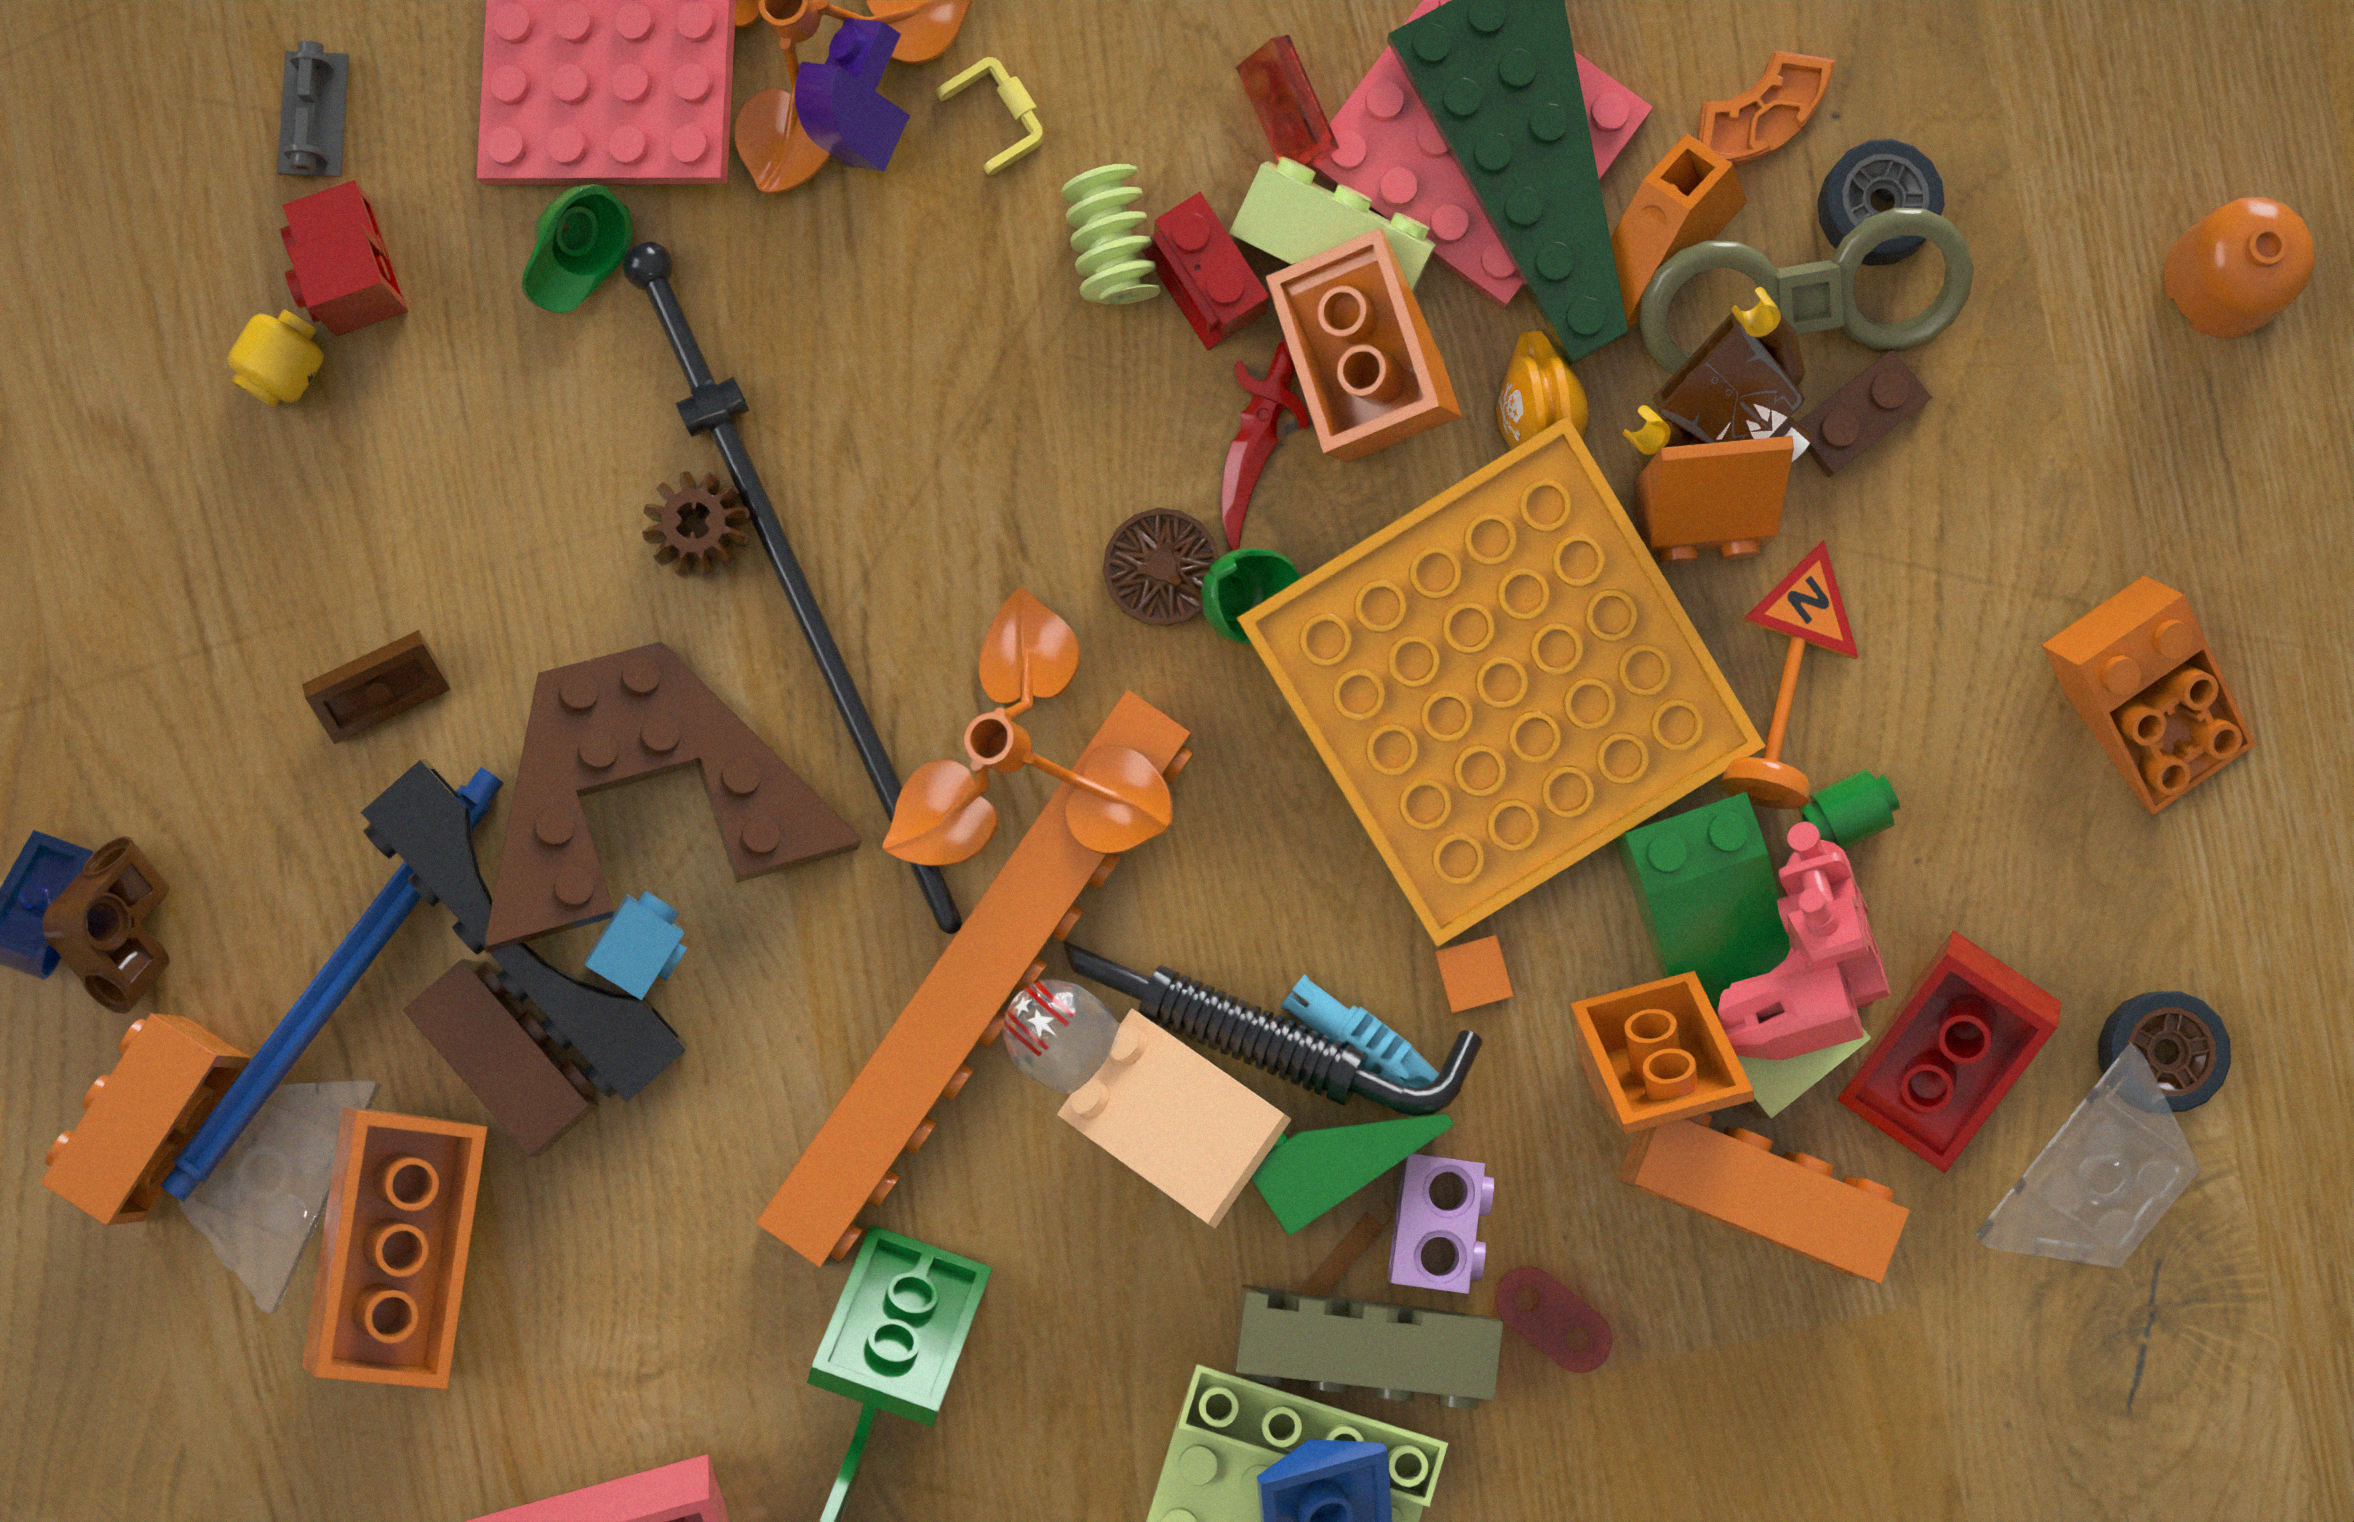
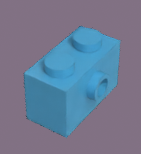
(638, 944)

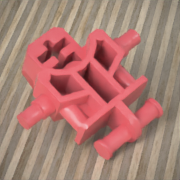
(1830, 967)

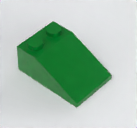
(1707, 894)
(1326, 1165)

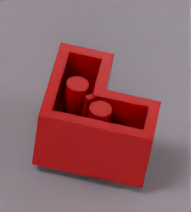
(340, 260)

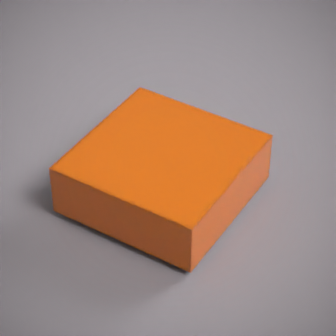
(1473, 974)

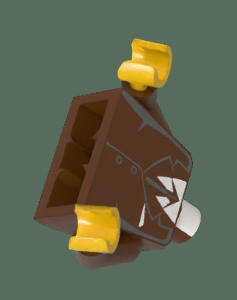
(1732, 387)

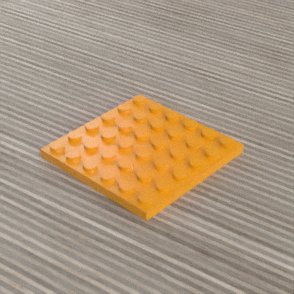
(1501, 681)

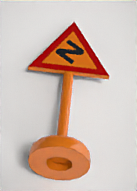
(1812, 612)

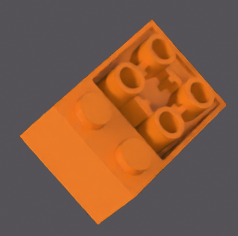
(2150, 691)

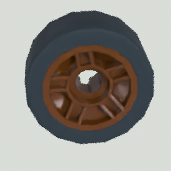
(2178, 1020)

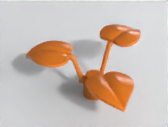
(768, 123)
(941, 807)

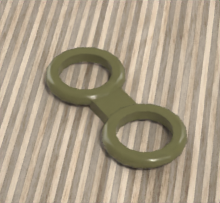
(1821, 292)

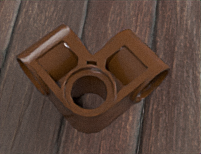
(115, 953)

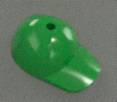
(568, 271)

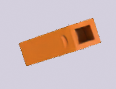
(1675, 207)

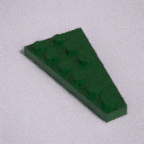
(1517, 126)

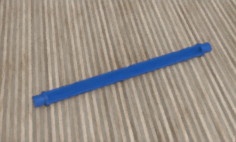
(309, 1014)

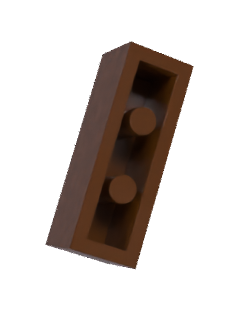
(502, 1056)

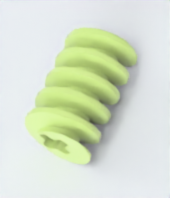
(1107, 236)

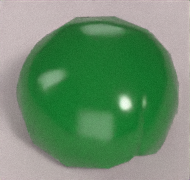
(1240, 583)

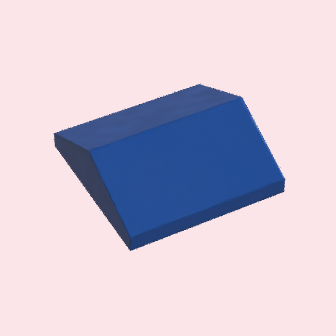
(1327, 1484)

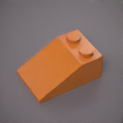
(1361, 348)
(1713, 498)
(1657, 1053)

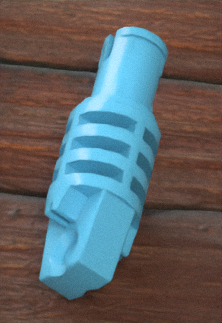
(1387, 1051)

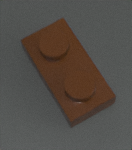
(1863, 412)
(376, 687)

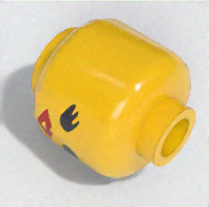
(275, 358)

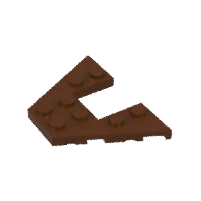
(620, 725)

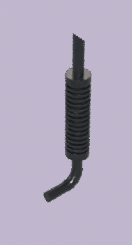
(1270, 1040)

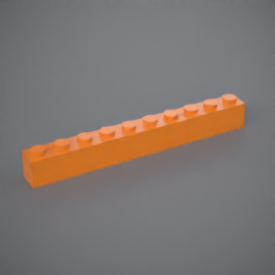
(957, 1009)

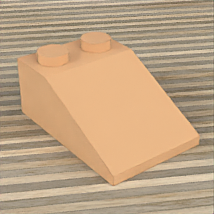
(1175, 1119)

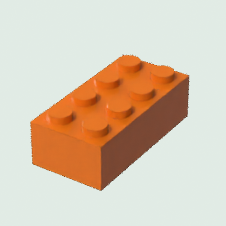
(1768, 1196)
(394, 1248)

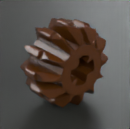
(673, 529)

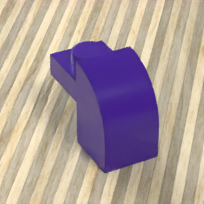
(840, 98)

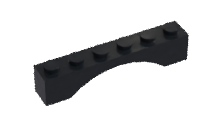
(433, 834)

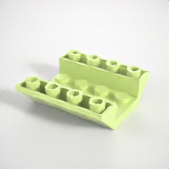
(1242, 1427)

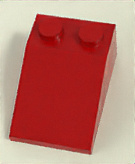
(1951, 1051)

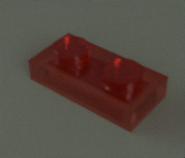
(1287, 103)

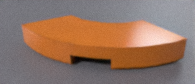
(1768, 113)

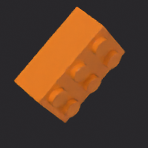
(141, 1118)

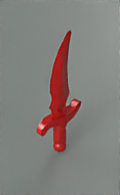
(1256, 437)

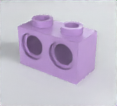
(1421, 1220)

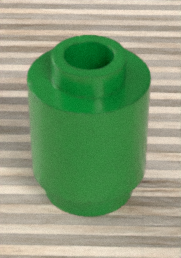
(1852, 809)

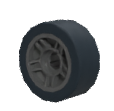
(1895, 174)

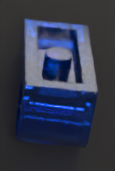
(32, 884)

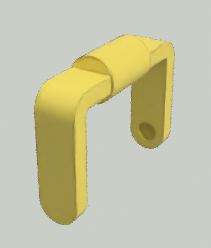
(1014, 97)

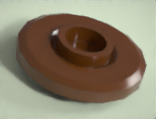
(1159, 566)

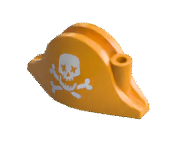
(1539, 391)

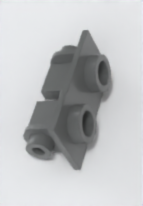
(313, 112)

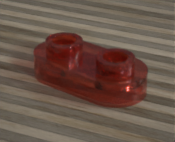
(1551, 1319)

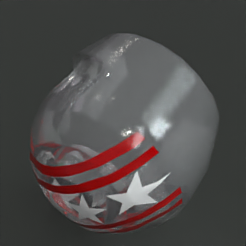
(1059, 1034)

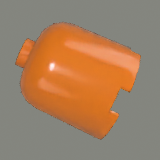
(2239, 266)

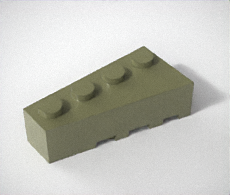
(1366, 1345)

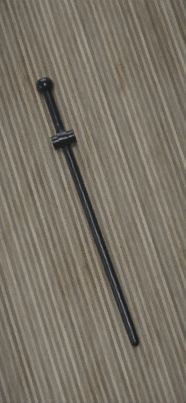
(713, 409)

